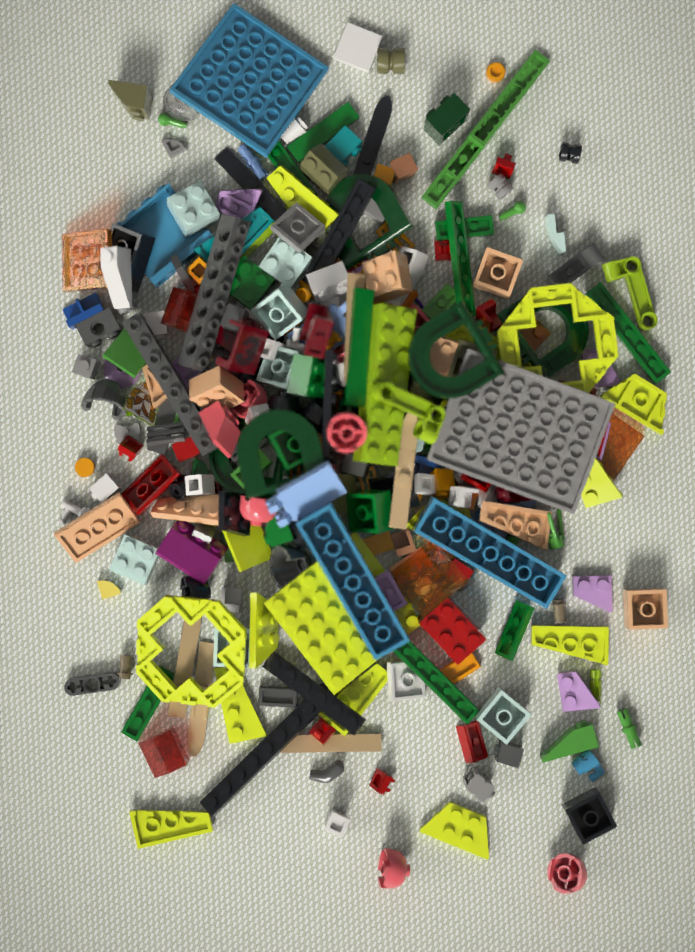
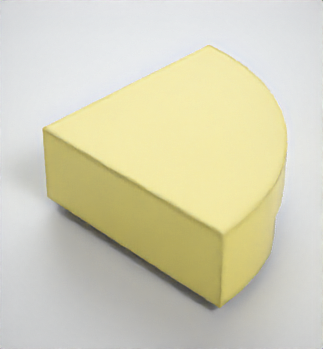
(108, 589)

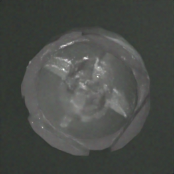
(178, 109)

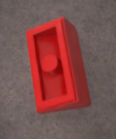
(472, 742)

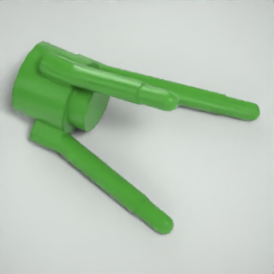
(556, 538)

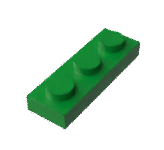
(475, 227)
(514, 630)

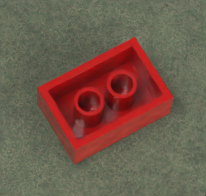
(453, 630)

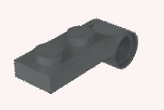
(577, 265)

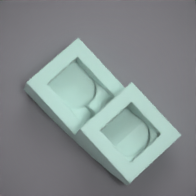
(556, 239)

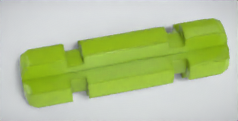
(595, 683)

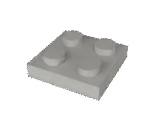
(297, 227)

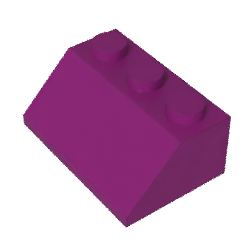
(191, 553)

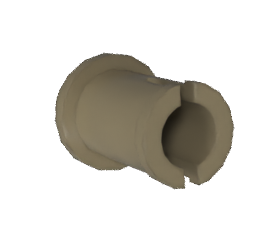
(559, 610)
(125, 667)

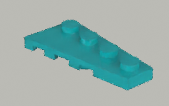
(259, 222)

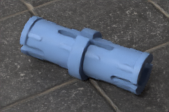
(253, 162)

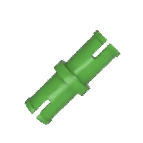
(629, 728)

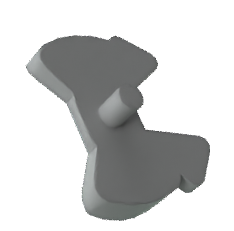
(120, 432)

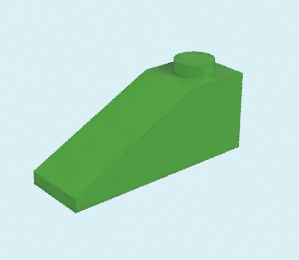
(574, 740)

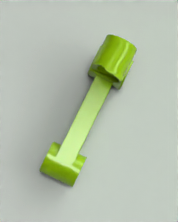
(636, 288)
(427, 428)

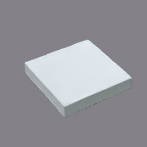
(358, 47)
(403, 683)

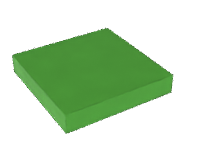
(125, 354)

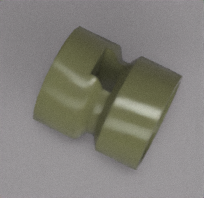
(391, 60)

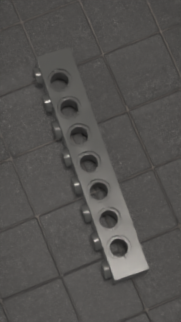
(213, 293)
(169, 381)

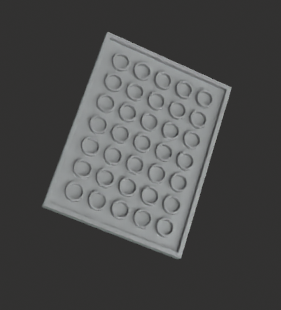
(524, 435)

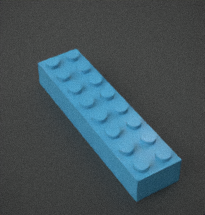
(488, 552)
(352, 581)

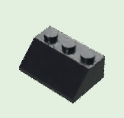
(140, 246)

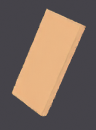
(97, 527)

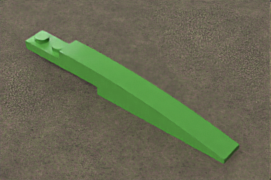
(485, 129)

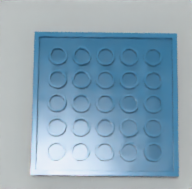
(249, 80)

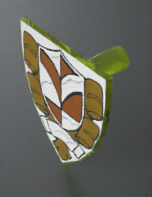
(140, 405)

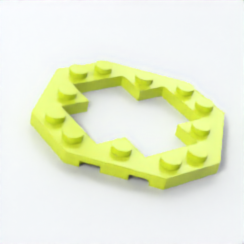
(583, 310)
(191, 610)

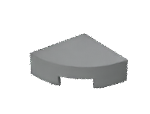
(173, 147)

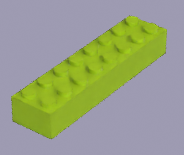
(388, 363)

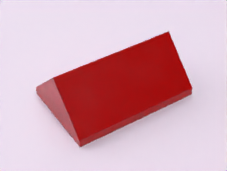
(151, 485)

